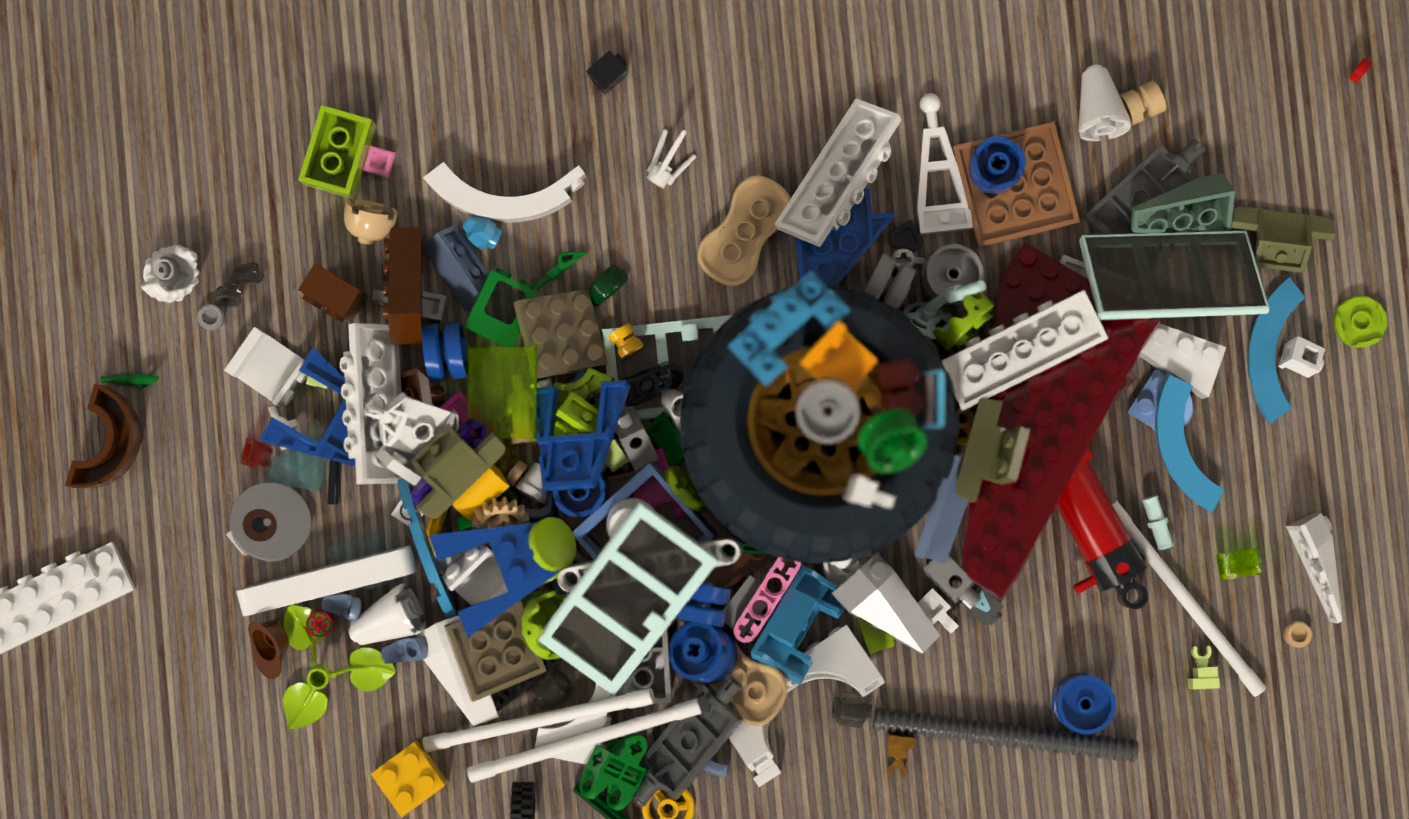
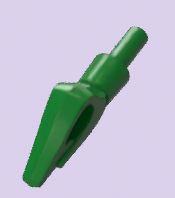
(561, 266)
(137, 380)

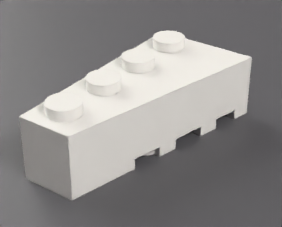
(1185, 358)

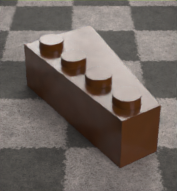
(404, 285)

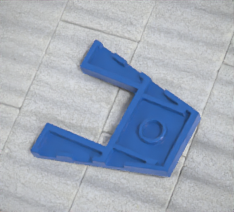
(332, 441)
(577, 458)
(513, 558)

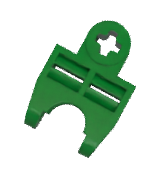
(602, 774)

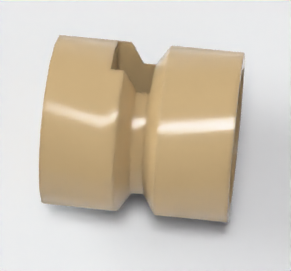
(1145, 101)

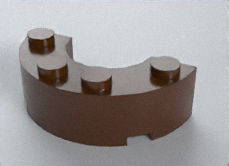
(120, 445)

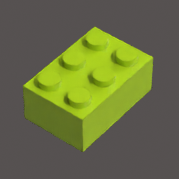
(337, 152)

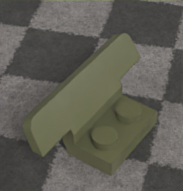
(1283, 237)
(990, 452)
(452, 467)

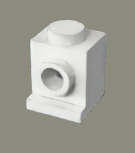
(1302, 357)

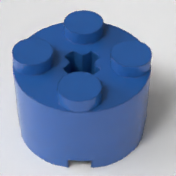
(1004, 152)
(583, 504)

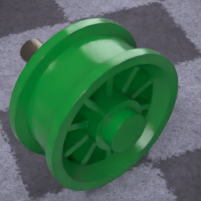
(891, 440)

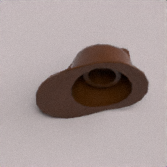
(268, 645)

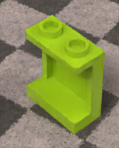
(576, 417)

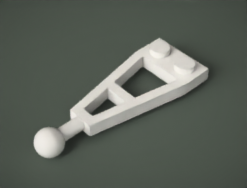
(940, 217)

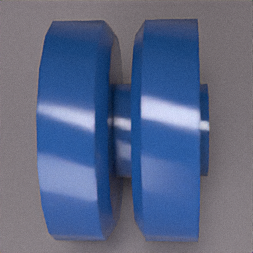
(444, 352)
(699, 608)
(702, 652)
(1098, 710)

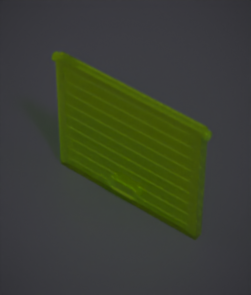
(503, 390)

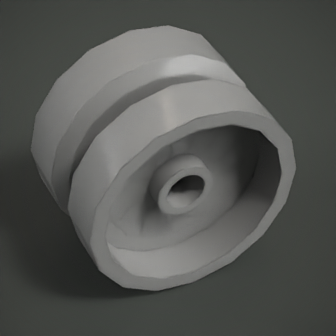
(949, 259)
(889, 288)
(830, 393)

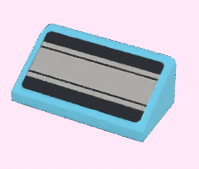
(933, 390)

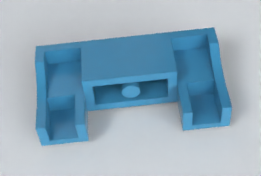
(788, 313)
(792, 620)

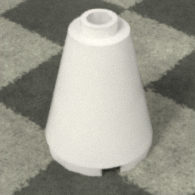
(1101, 106)
(389, 618)

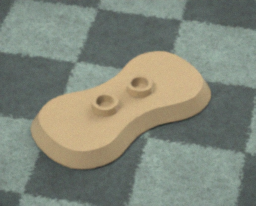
(734, 247)
(761, 691)

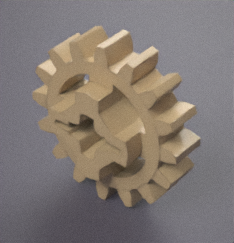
(499, 515)

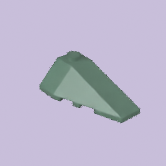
(1192, 207)

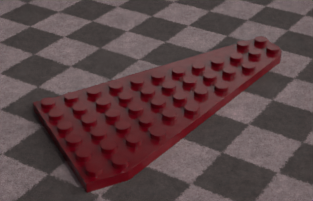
(1059, 409)

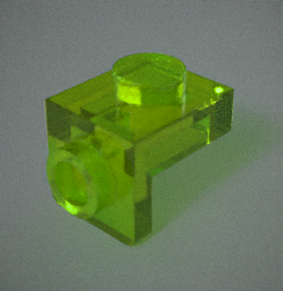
(1239, 564)

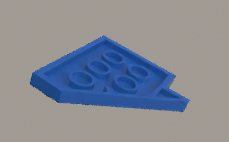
(842, 247)

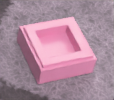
(379, 162)

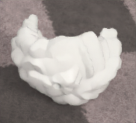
(176, 274)

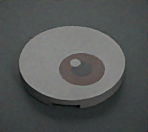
(270, 521)

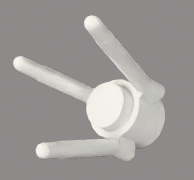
(660, 172)

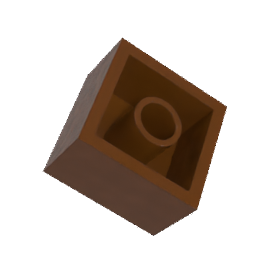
(328, 290)

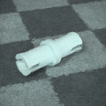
(1157, 522)

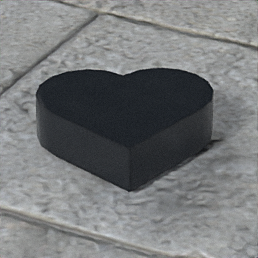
(906, 237)

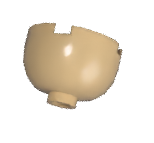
(368, 220)

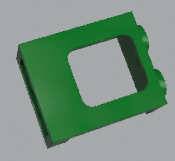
(488, 326)

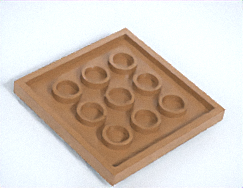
(1035, 204)

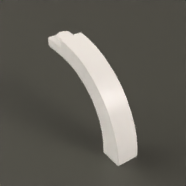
(502, 208)

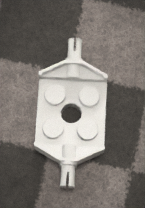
(402, 418)

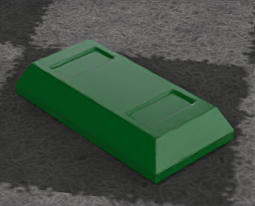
(667, 437)

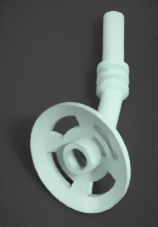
(932, 313)

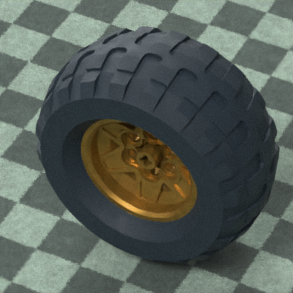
(762, 490)

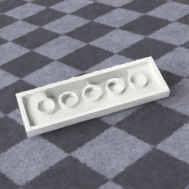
(840, 173)
(1023, 348)
(371, 379)
(61, 594)

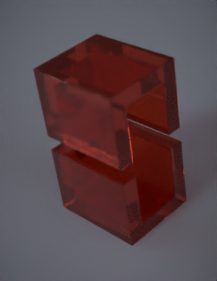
(898, 376)

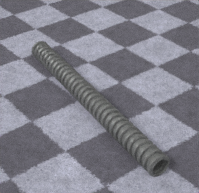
(1006, 735)

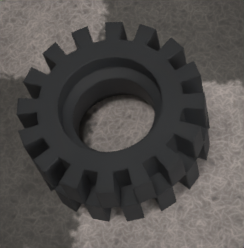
(522, 800)

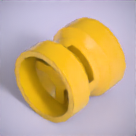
(628, 346)

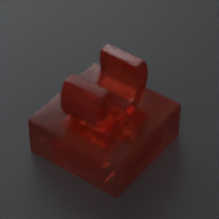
(252, 453)

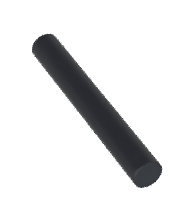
(333, 484)

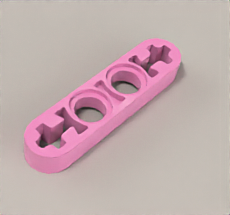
(770, 598)

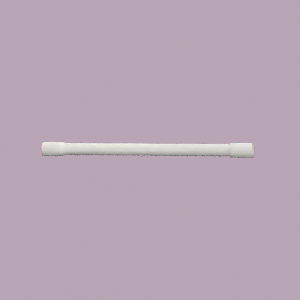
(1244, 672)
(629, 700)
(491, 768)

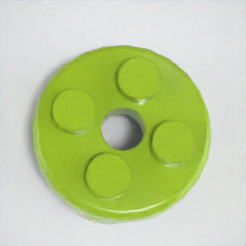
(960, 331)
(534, 618)

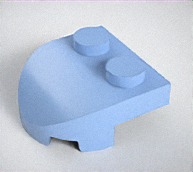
(1146, 406)

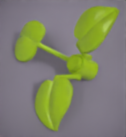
(302, 700)

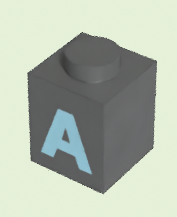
(987, 608)

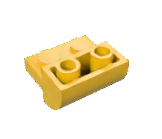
(488, 486)

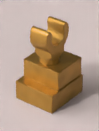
(897, 747)

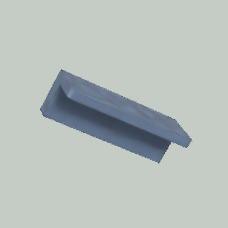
(457, 265)

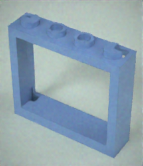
(582, 533)

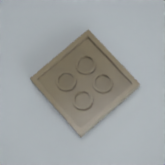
(563, 332)
(494, 654)

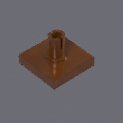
(416, 386)

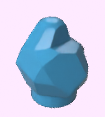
(482, 232)

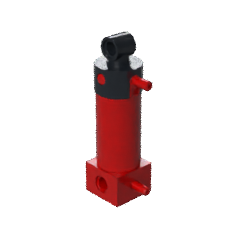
(1101, 537)

